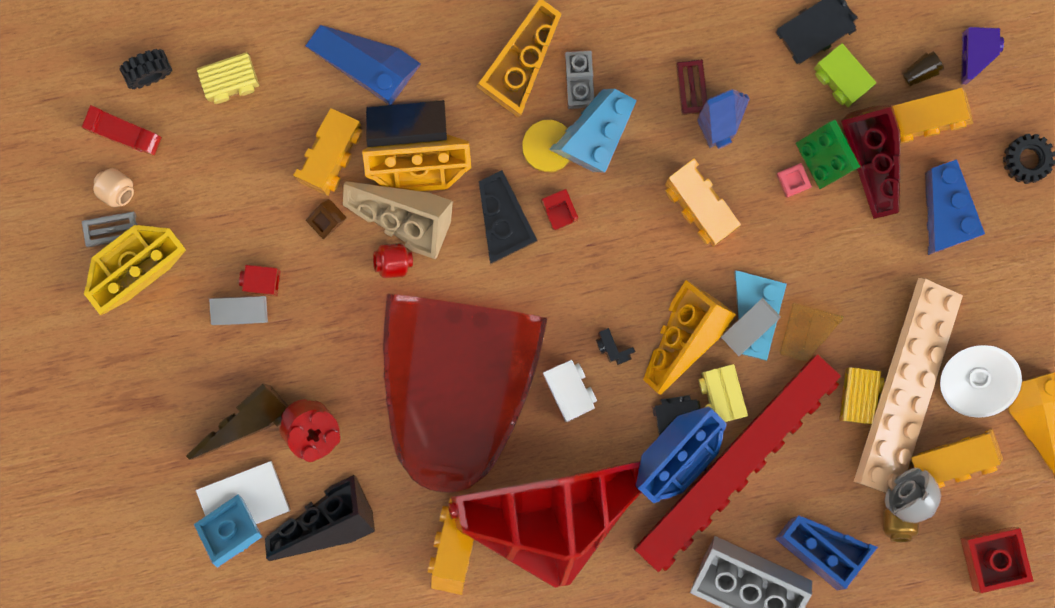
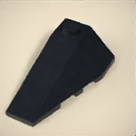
(332, 521)

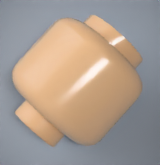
(113, 187)

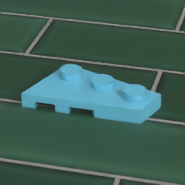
(751, 290)

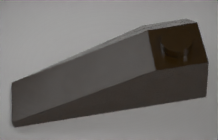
(255, 414)

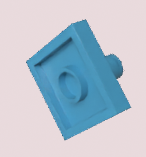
(227, 530)

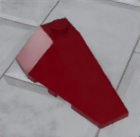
(876, 145)

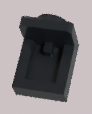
(607, 345)

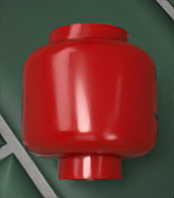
(392, 260)

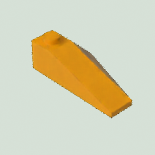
(692, 329)

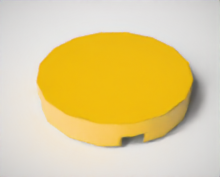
(537, 143)

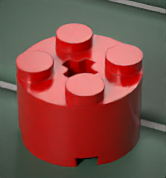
(309, 429)

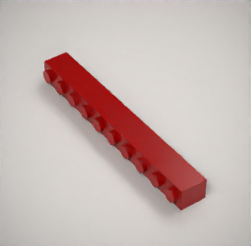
(737, 462)

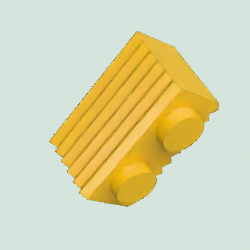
(860, 395)

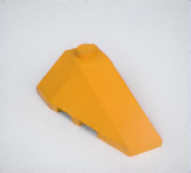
(1036, 414)

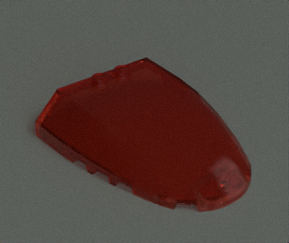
(455, 385)

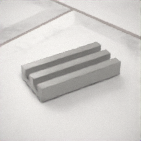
(102, 220)

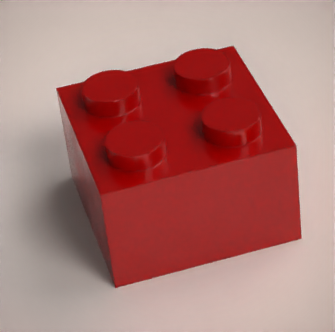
(996, 559)

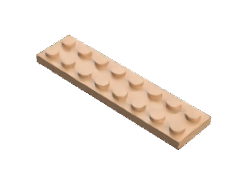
(908, 385)

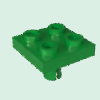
(827, 154)

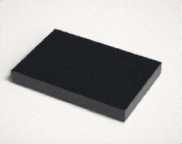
(406, 123)

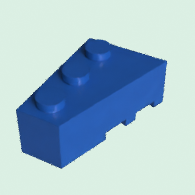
(950, 208)
(825, 551)

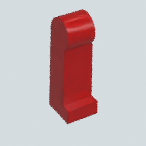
(120, 131)

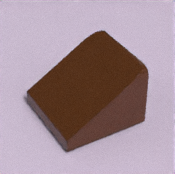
(326, 218)

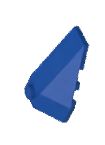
(369, 63)
(722, 117)

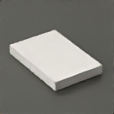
(256, 486)

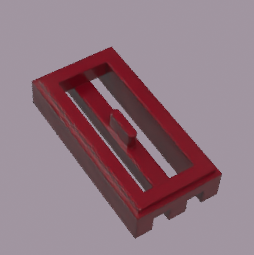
(689, 64)

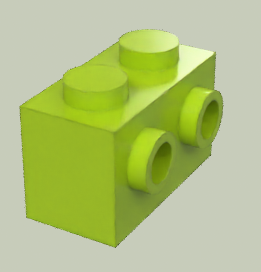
(844, 76)

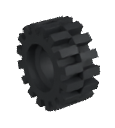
(145, 69)
(1044, 154)

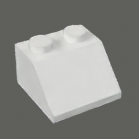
(569, 390)

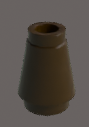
(923, 69)

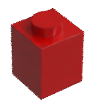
(260, 280)

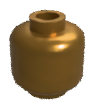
(898, 529)

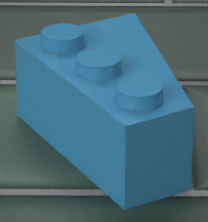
(597, 131)

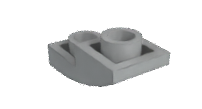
(579, 79)
(238, 310)
(750, 327)

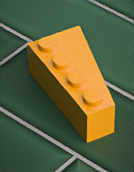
(516, 67)

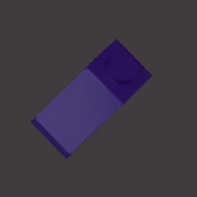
(979, 49)

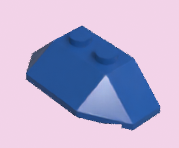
(680, 454)

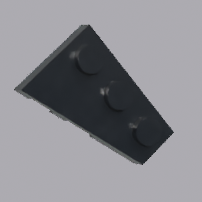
(503, 218)

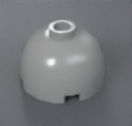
(914, 496)

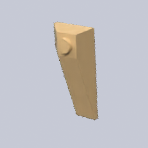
(410, 215)

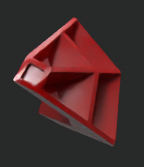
(549, 523)

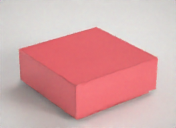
(794, 180)

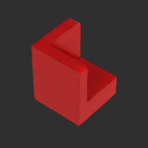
(559, 209)

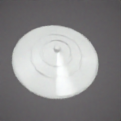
(981, 381)

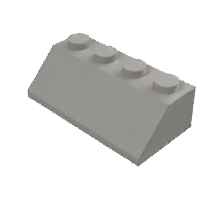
(745, 580)

